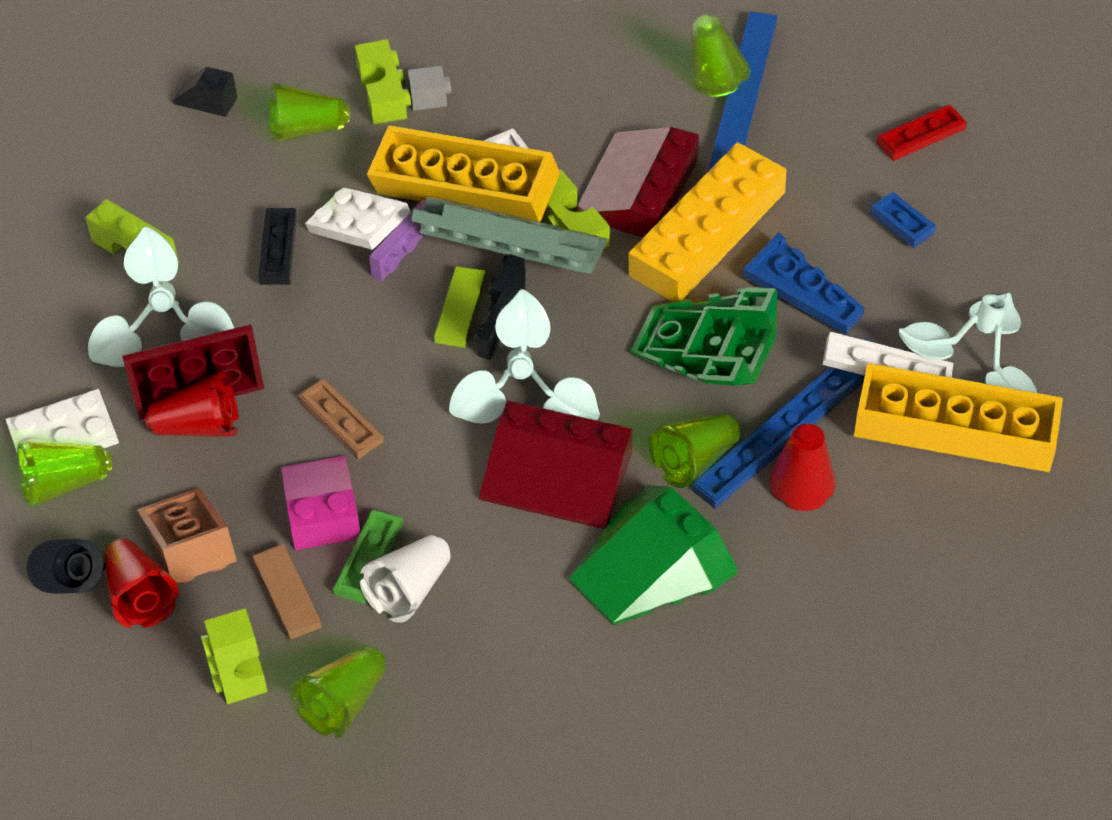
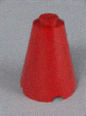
(197, 410)
(803, 470)
(138, 585)

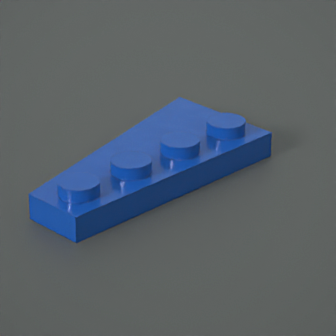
(803, 285)

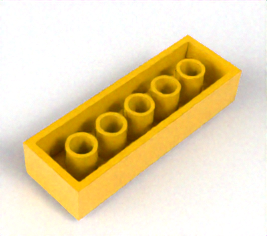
(464, 171)
(707, 223)
(959, 417)

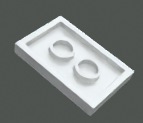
(357, 218)
(73, 421)

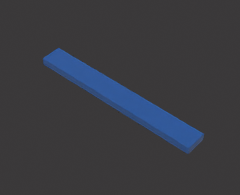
(742, 103)
(770, 437)

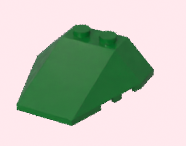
(713, 338)
(652, 556)

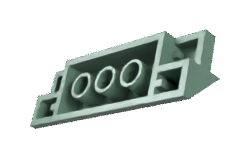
(510, 235)

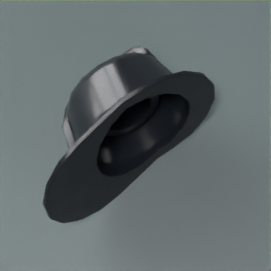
(65, 566)

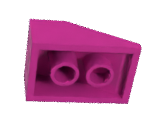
(320, 502)

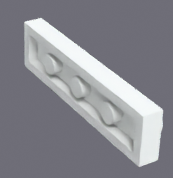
(854, 354)

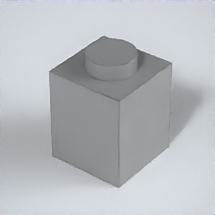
(428, 88)

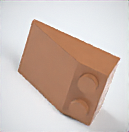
(188, 535)

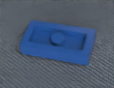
(903, 219)

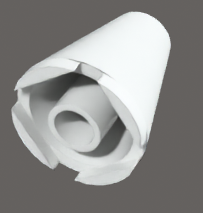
(404, 577)

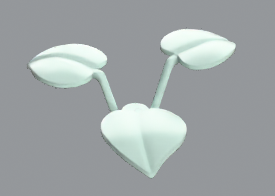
(145, 261)
(990, 315)
(521, 324)

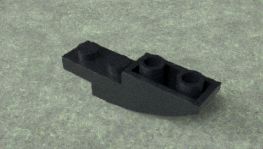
(502, 290)

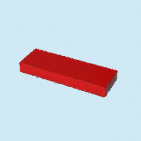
(921, 132)

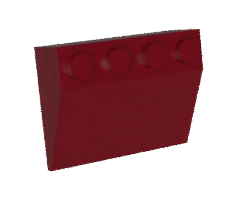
(641, 177)
(175, 366)
(556, 464)

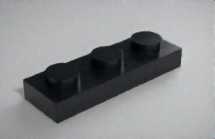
(277, 246)

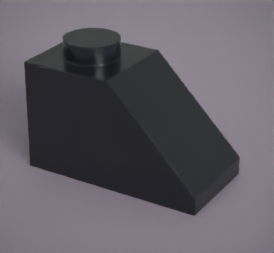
(208, 91)

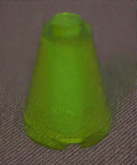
(716, 58)
(304, 113)
(692, 446)
(59, 468)
(338, 690)

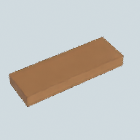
(341, 418)
(287, 591)

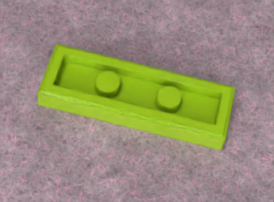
(460, 307)

